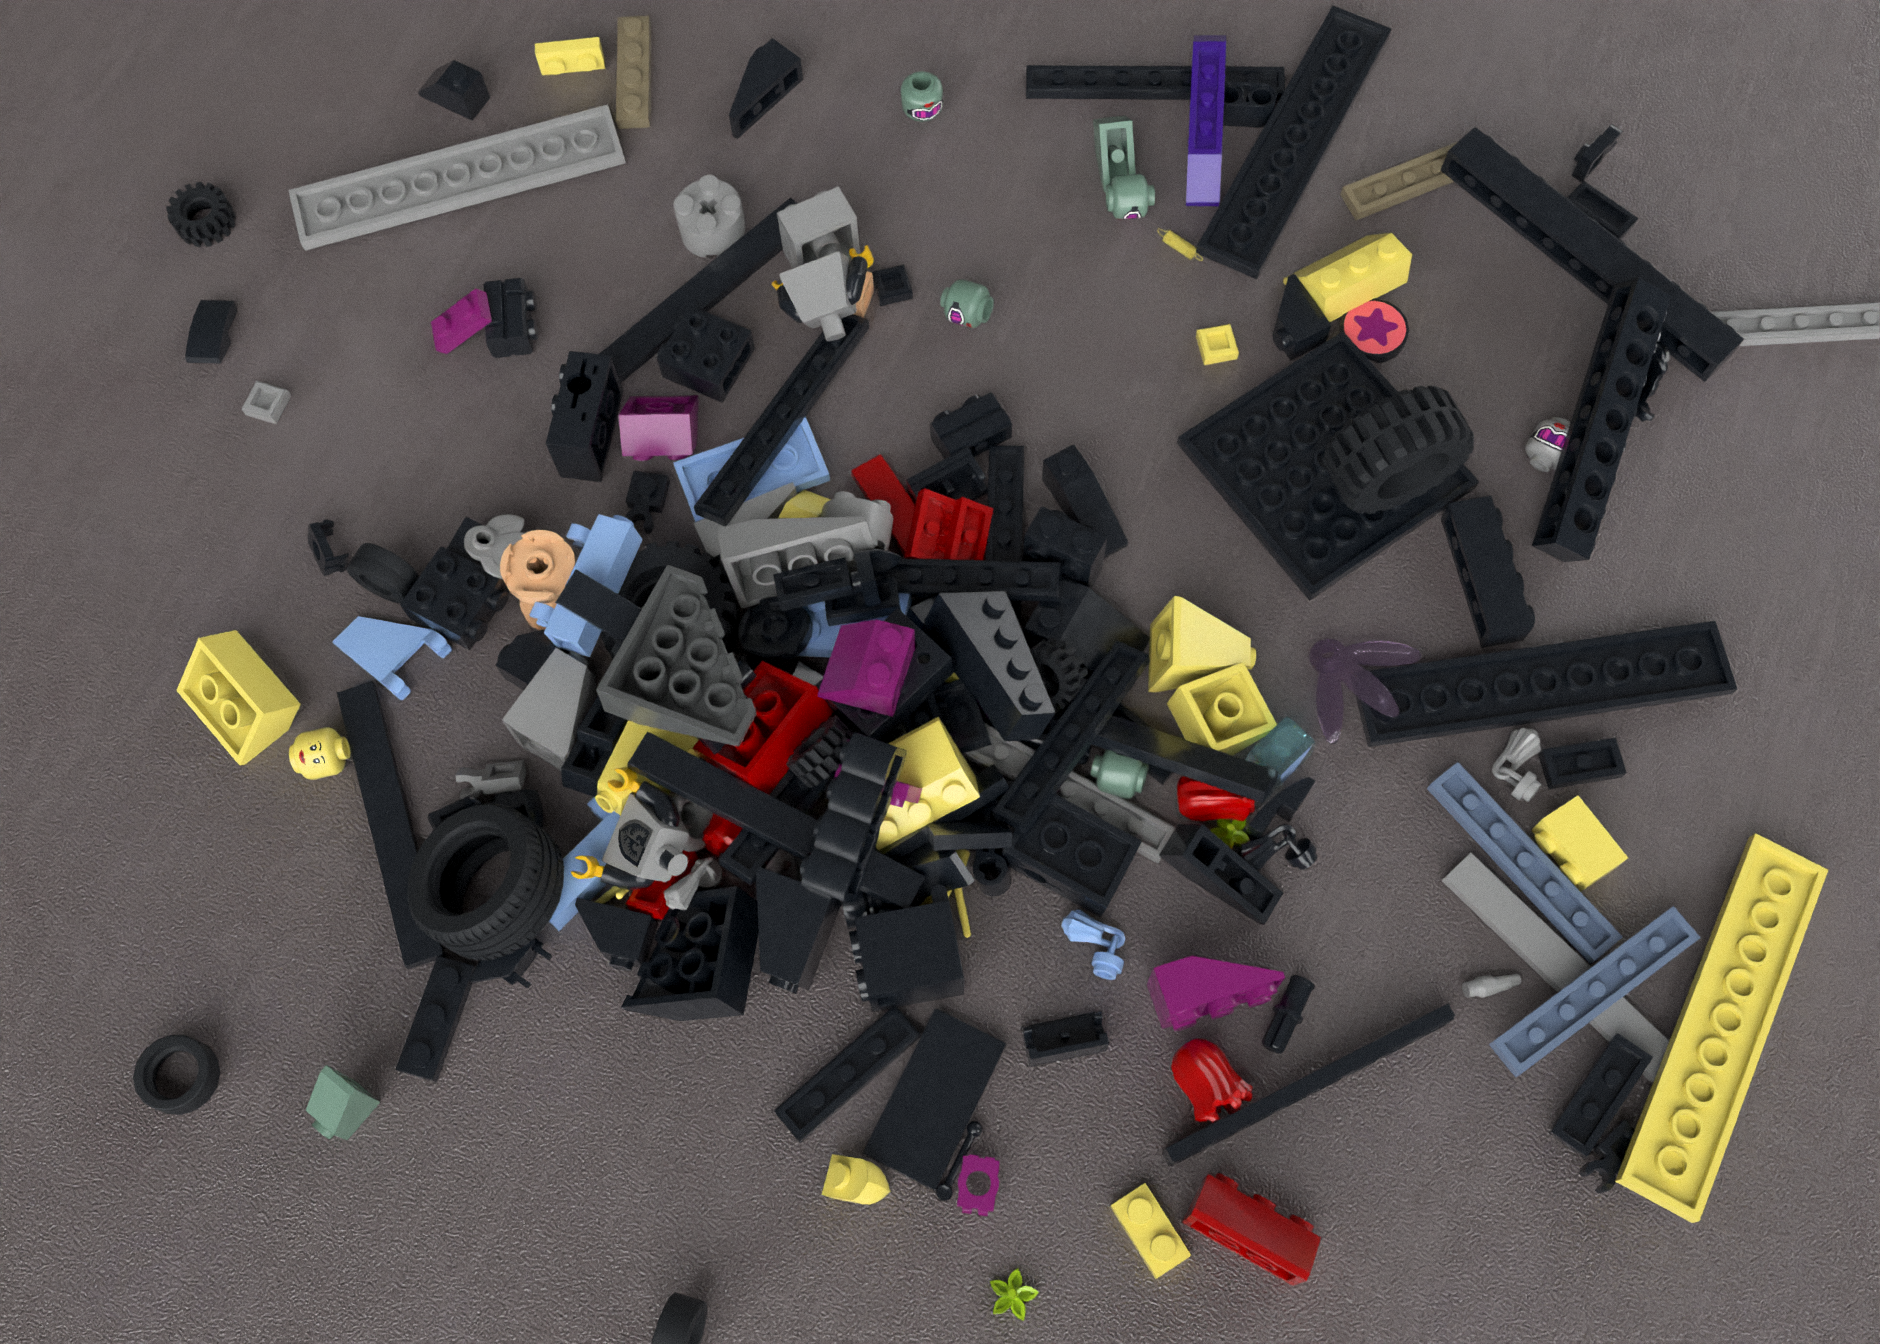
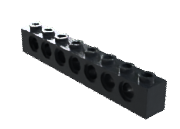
(1601, 421)

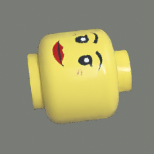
(319, 753)

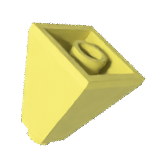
(1192, 645)
(622, 753)

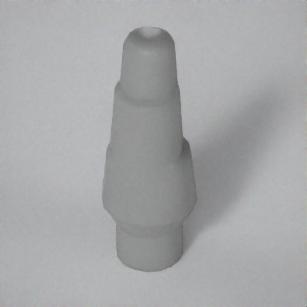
(1488, 985)

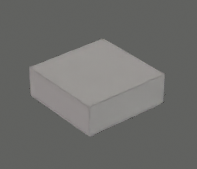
(266, 402)

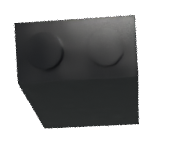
(792, 929)

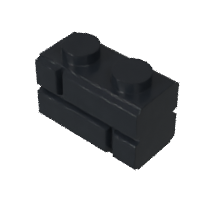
(511, 323)
(973, 426)

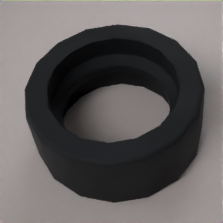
(151, 1060)
(681, 1321)

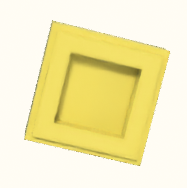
(1217, 344)

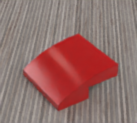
(948, 528)

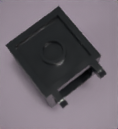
(908, 955)

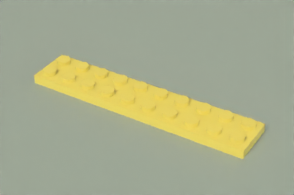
(1722, 1029)

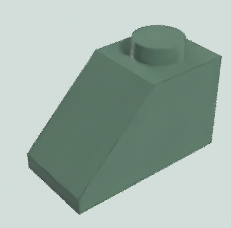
(1114, 147)
(339, 1104)

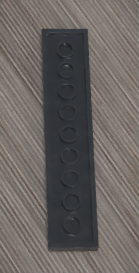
(1293, 142)
(1550, 683)

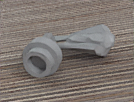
(1520, 747)
(705, 875)

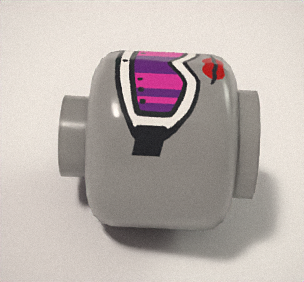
(1547, 443)

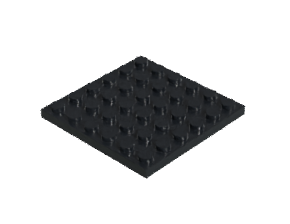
(1270, 468)

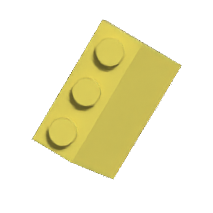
(1356, 274)
(237, 695)
(941, 772)

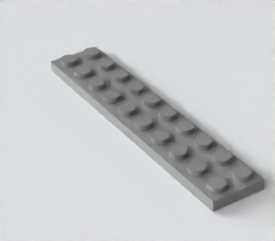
(455, 177)

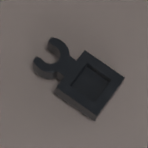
(1592, 155)
(646, 495)
(1611, 1152)

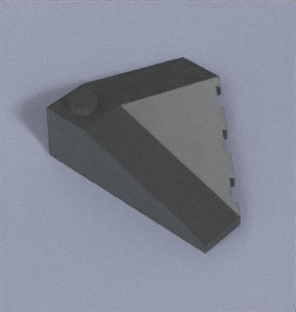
(676, 667)

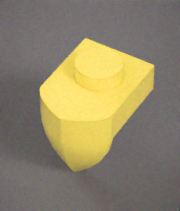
(855, 1181)

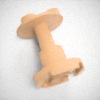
(537, 570)

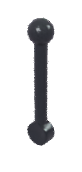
(944, 1191)

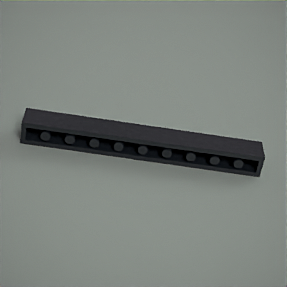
(1584, 247)

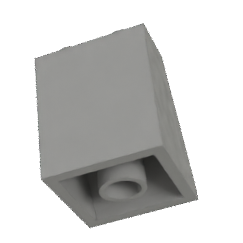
(553, 707)

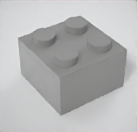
(818, 228)

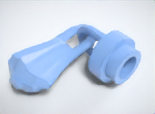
(1083, 928)

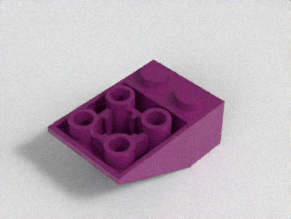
(1205, 987)

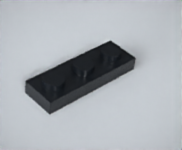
(436, 1020)
(1600, 1095)

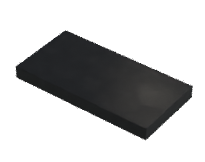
(934, 1099)

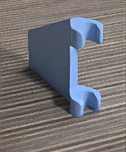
(385, 646)

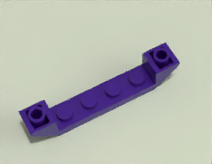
(1206, 120)

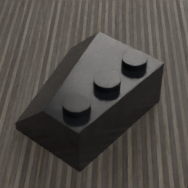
(700, 959)

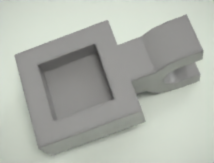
(493, 779)

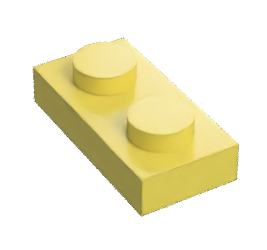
(570, 56)
(1150, 1231)

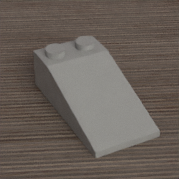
(771, 546)

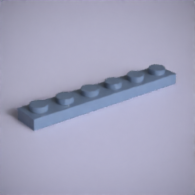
(1524, 863)
(1594, 991)

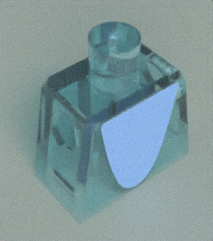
(1283, 750)

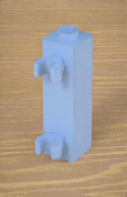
(605, 558)
(592, 845)

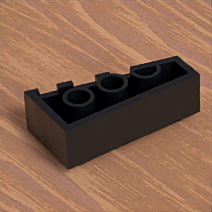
(994, 660)

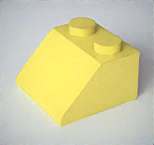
(1222, 710)

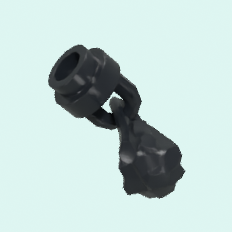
(1259, 851)

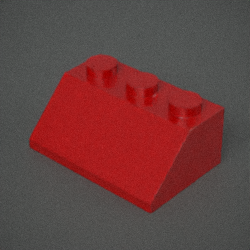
(785, 715)
(1253, 1229)

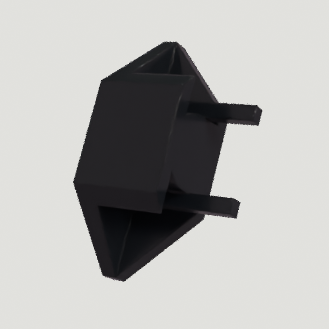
(510, 966)

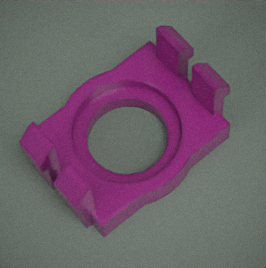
(969, 1201)

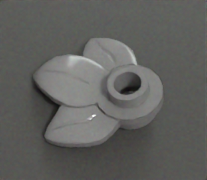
(500, 533)

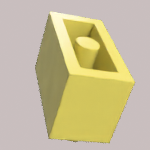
(1578, 843)

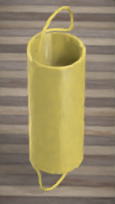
(1179, 244)

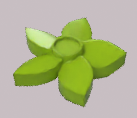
(1231, 832)
(1012, 1295)

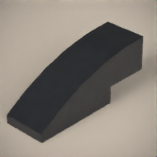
(594, 746)

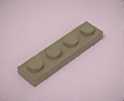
(633, 72)
(1396, 184)

